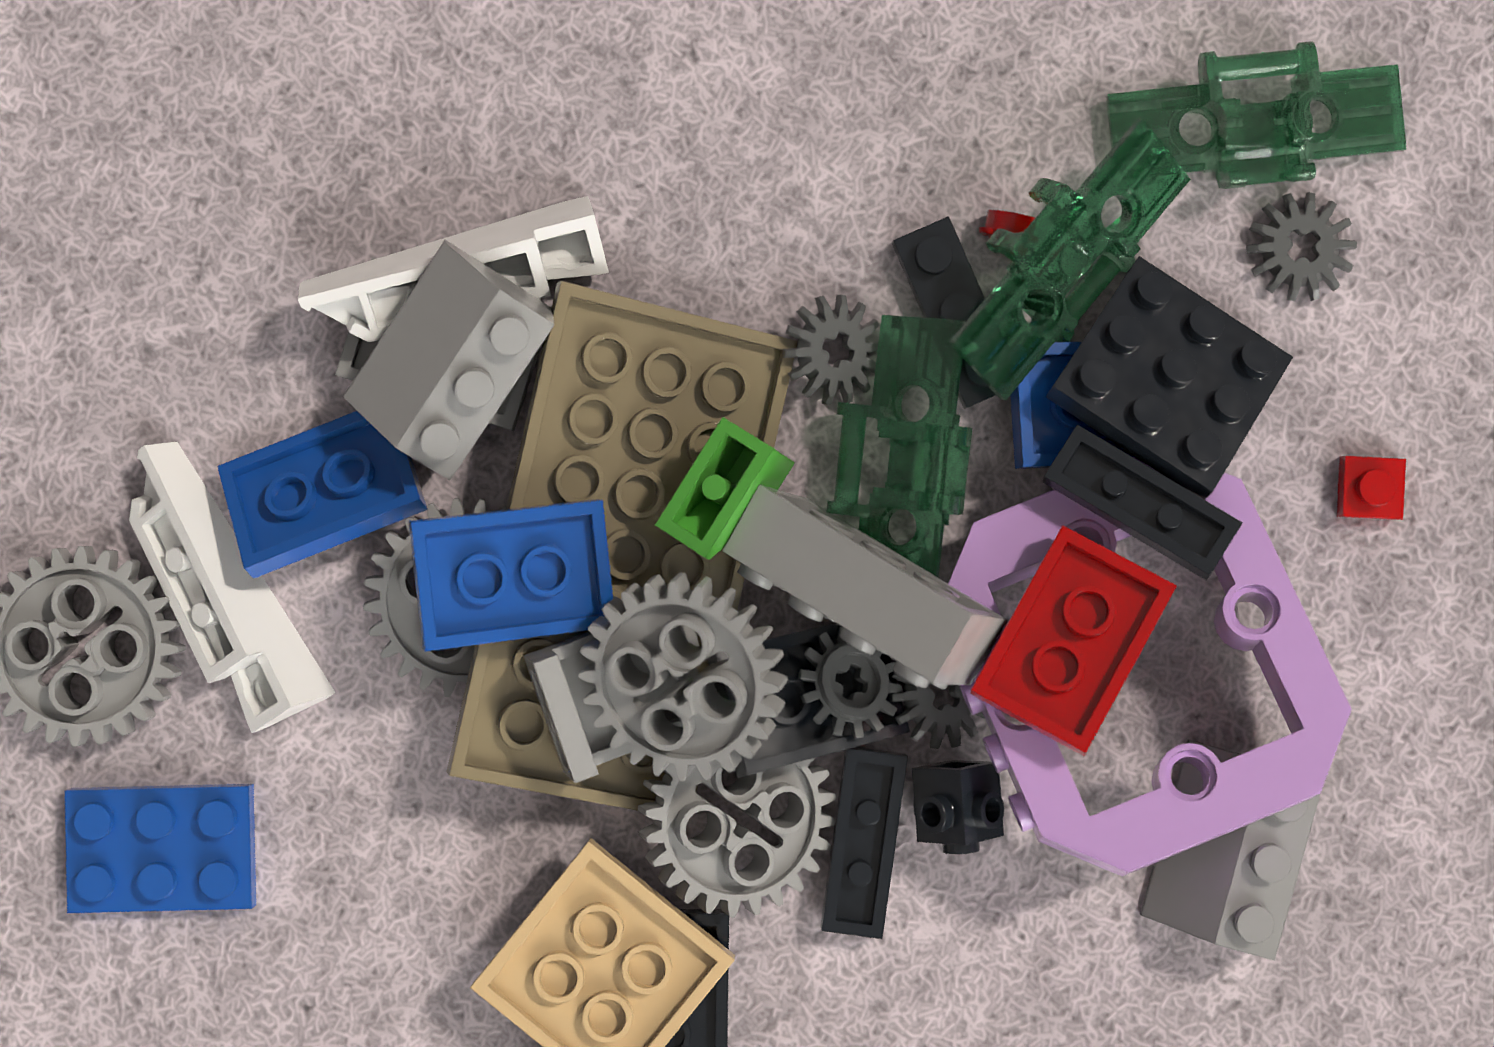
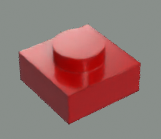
(1371, 487)

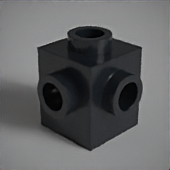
(957, 804)

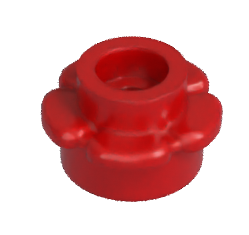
(1005, 220)

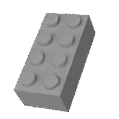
(865, 588)

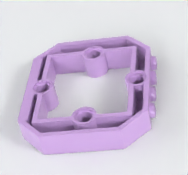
(1233, 792)

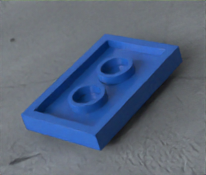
(317, 492)
(510, 573)
(160, 848)

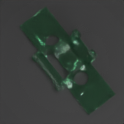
(1276, 137)
(1060, 250)
(925, 456)

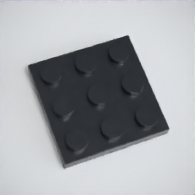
(1170, 378)

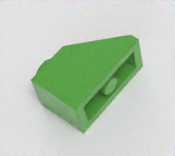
(721, 487)

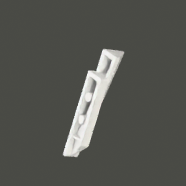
(523, 249)
(222, 610)

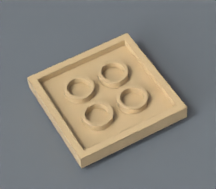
(602, 961)

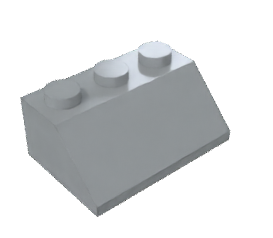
(449, 359)
(1235, 885)

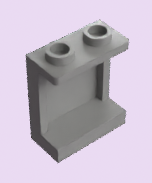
(569, 720)

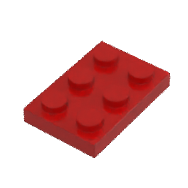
(1073, 640)

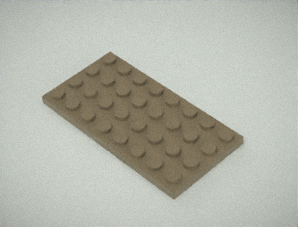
(619, 419)

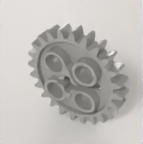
(401, 614)
(650, 627)
(116, 686)
(707, 861)

